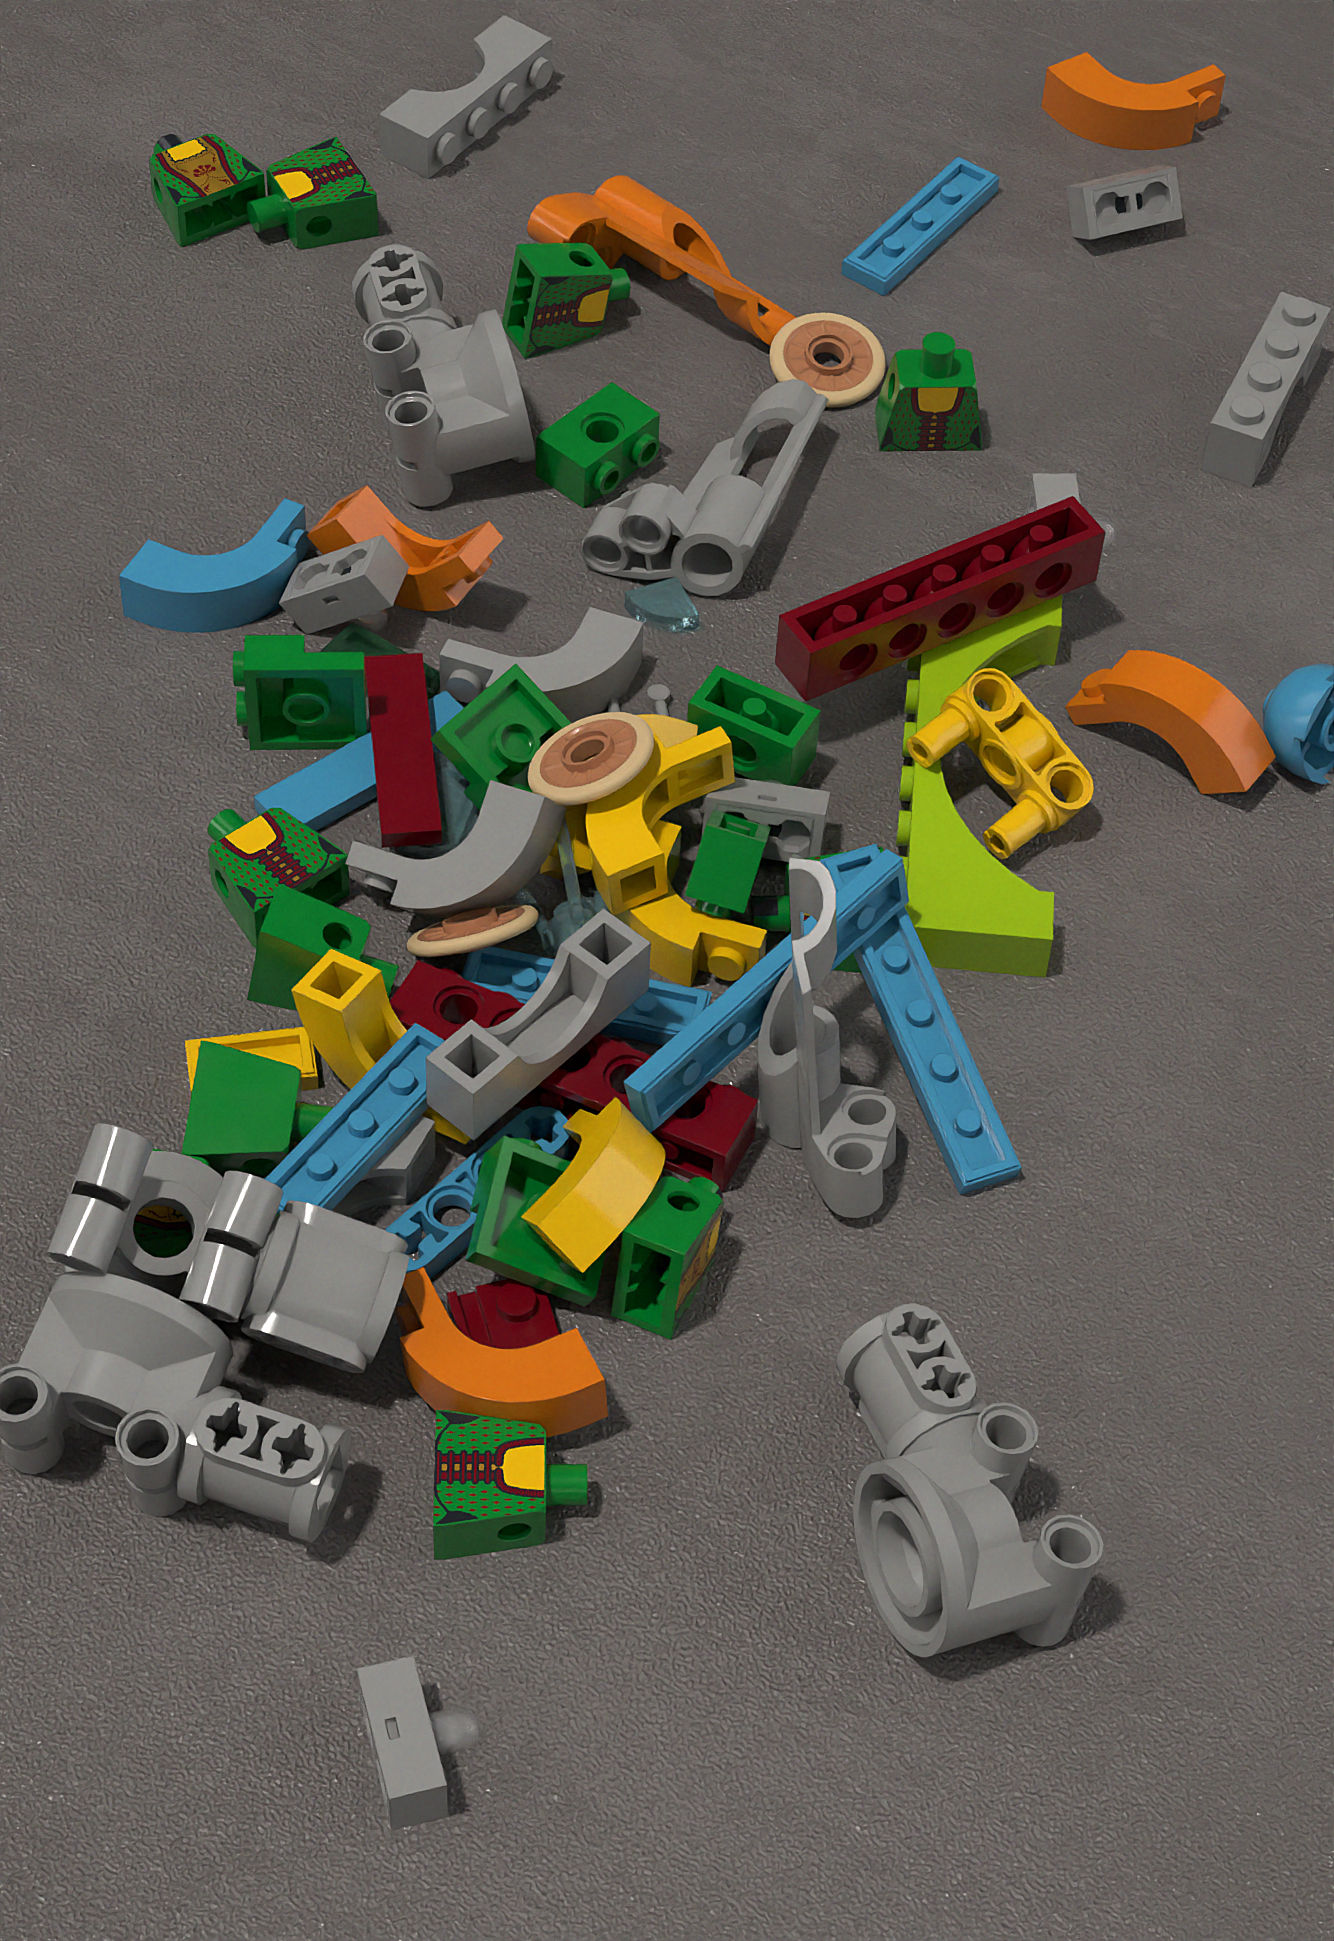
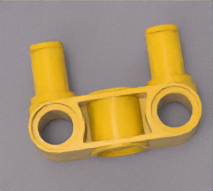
(1016, 750)

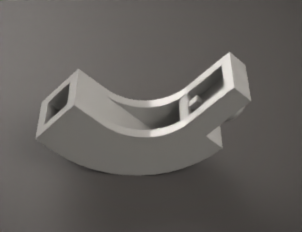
(576, 677)
(483, 871)

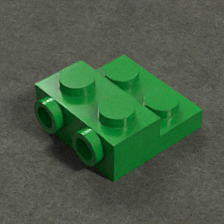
(298, 695)
(500, 733)
(508, 1184)

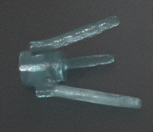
(570, 914)

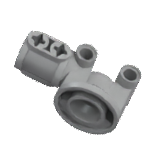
(438, 387)
(294, 1275)
(152, 1379)
(938, 1507)

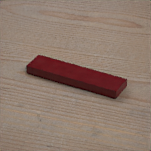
(402, 750)

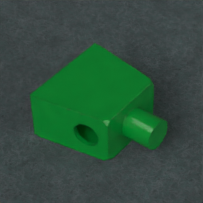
(296, 938)
(246, 1111)

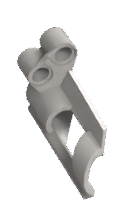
(720, 517)
(840, 1127)

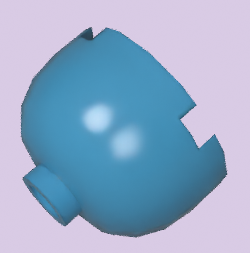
(1301, 721)

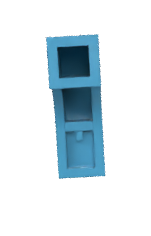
(216, 590)

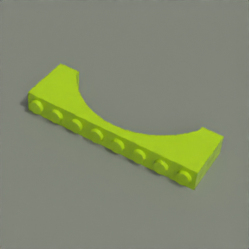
(960, 896)

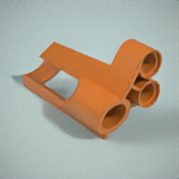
(657, 235)

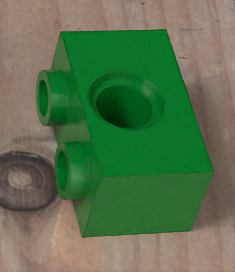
(597, 445)
(768, 730)
(726, 864)

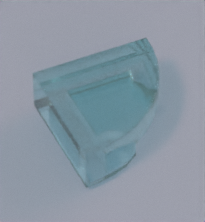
(664, 604)

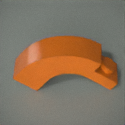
(1129, 113)
(438, 570)
(1185, 708)
(536, 1384)

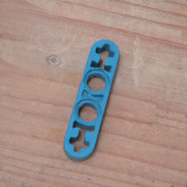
(458, 1188)

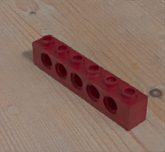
(938, 598)
(703, 1146)

